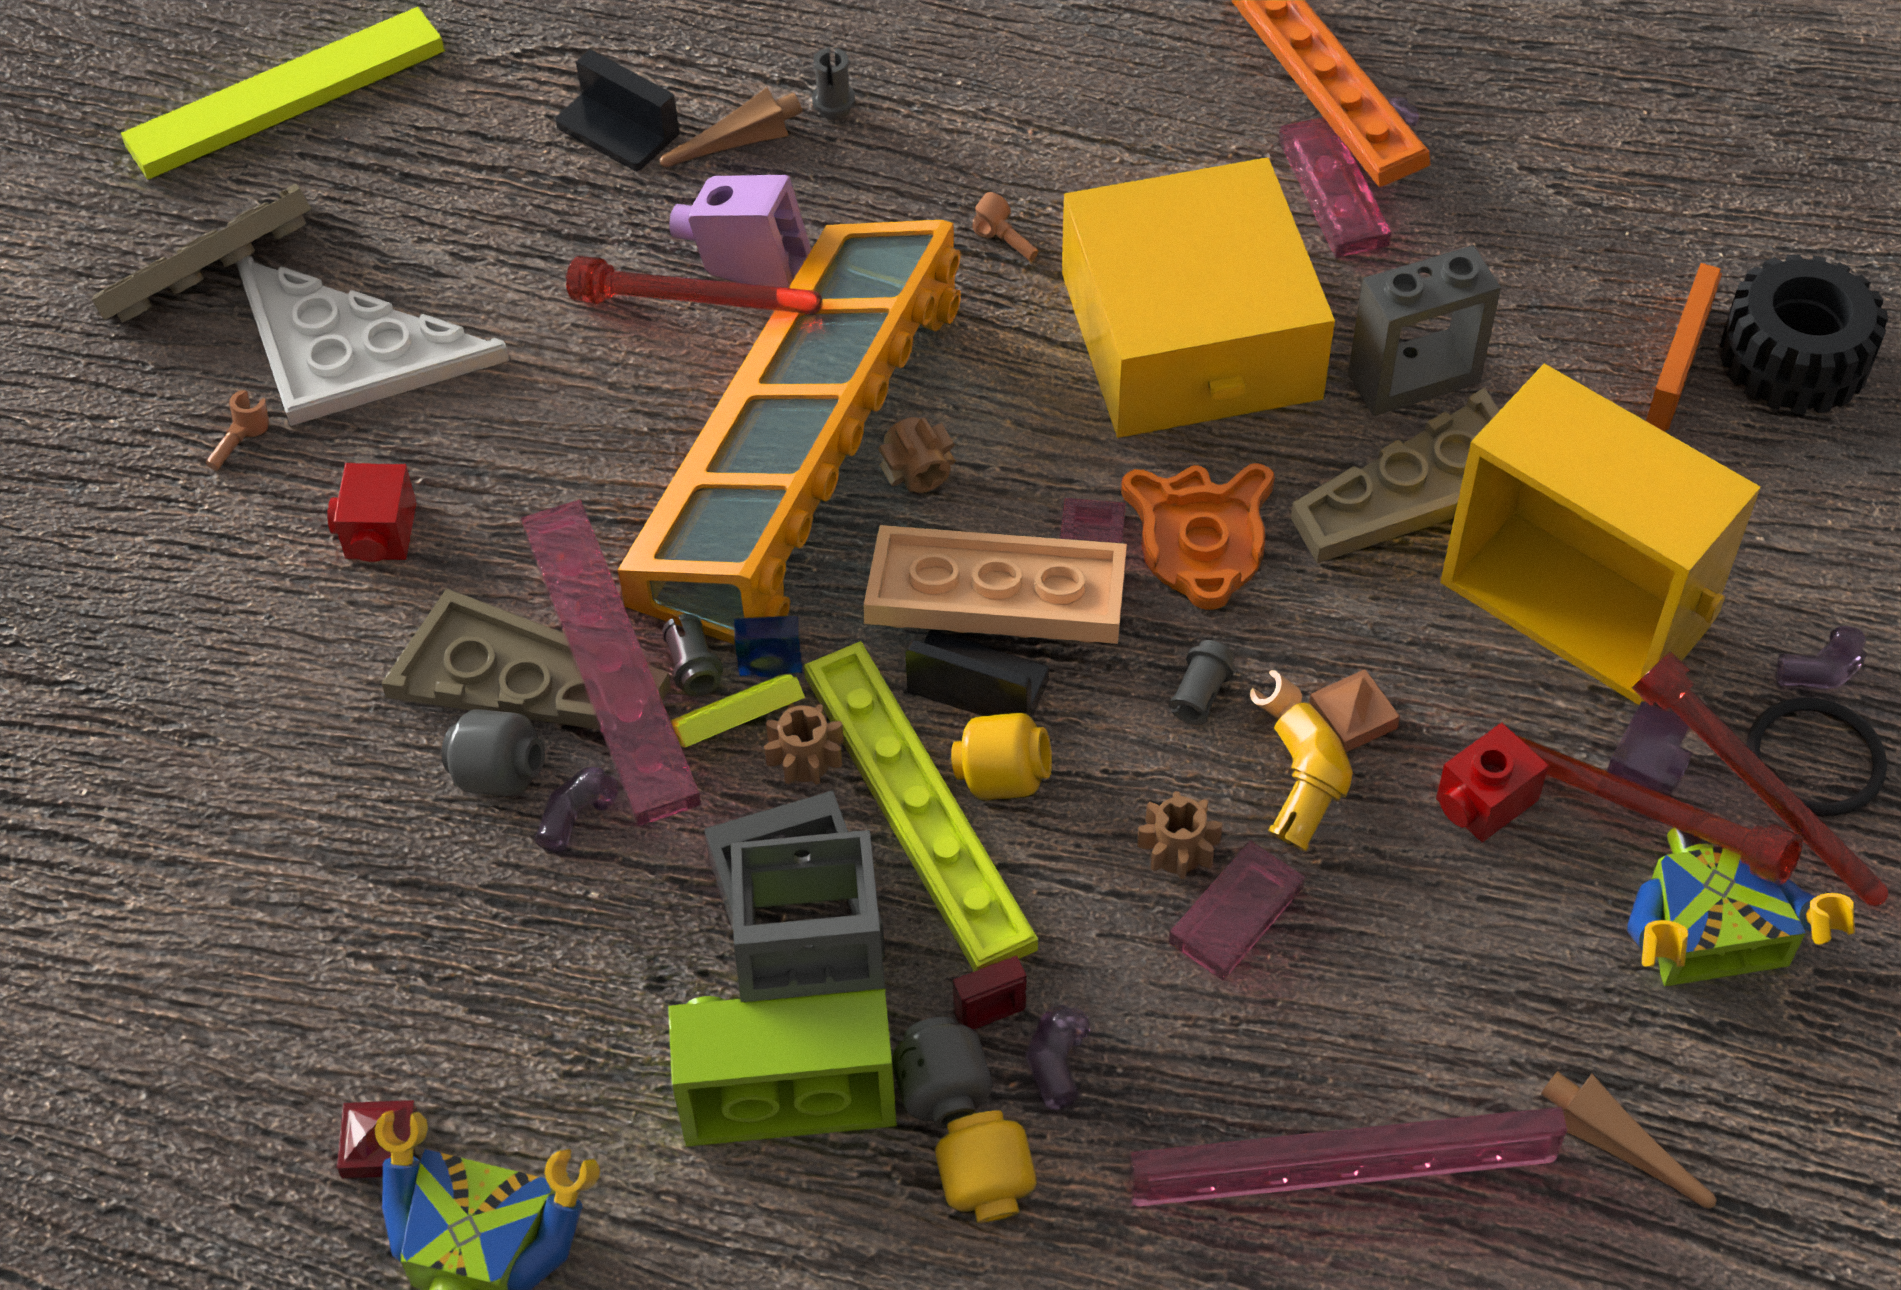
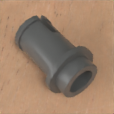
(833, 94)
(695, 668)
(1208, 669)

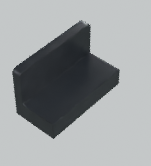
(619, 112)
(973, 676)

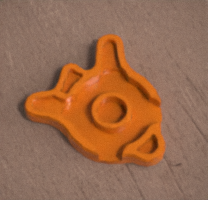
(1201, 533)

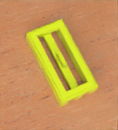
(736, 709)

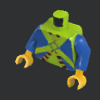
(1719, 920)
(473, 1221)

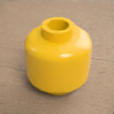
(1002, 756)
(985, 1165)

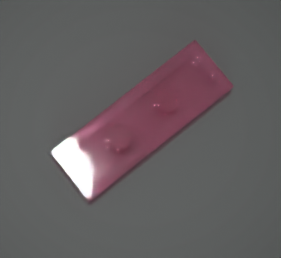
(1334, 187)

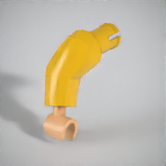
(1318, 762)

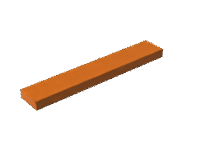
(1337, 88)

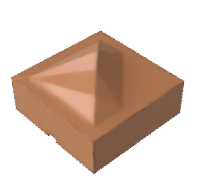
(1355, 710)

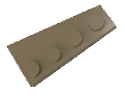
(182, 270)
(1398, 492)
(494, 661)

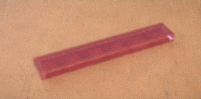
(611, 663)
(1346, 1156)

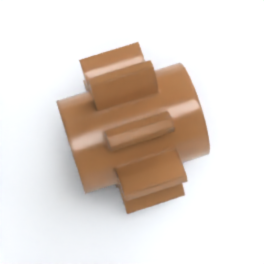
(917, 454)
(804, 743)
(1179, 835)

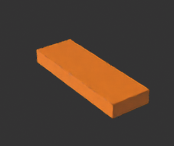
(1684, 347)

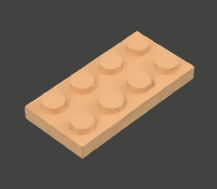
(996, 584)

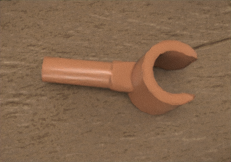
(991, 220)
(246, 423)

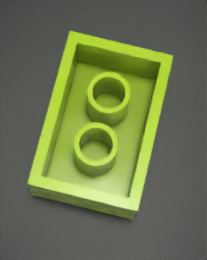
(781, 1066)

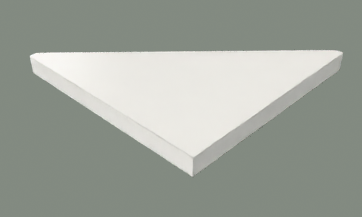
(351, 347)

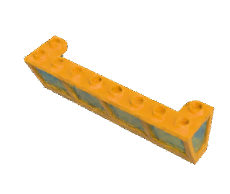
(788, 424)

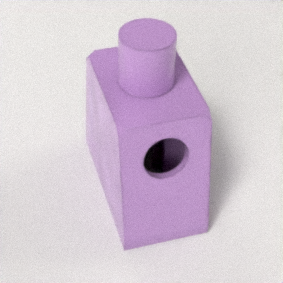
(746, 229)

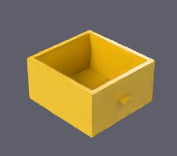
(1195, 297)
(1594, 531)

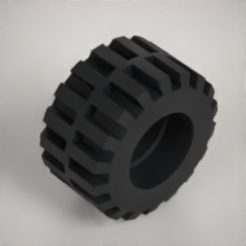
(1803, 333)

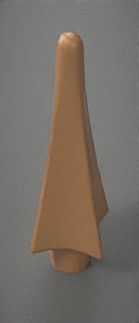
(753, 122)
(1600, 1120)

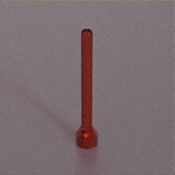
(595, 280)
(1671, 689)
(1768, 851)

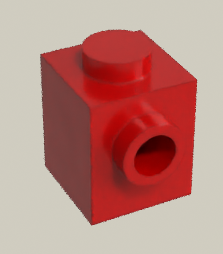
(373, 511)
(1491, 782)

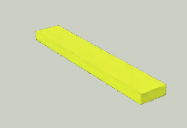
(282, 92)
(921, 809)

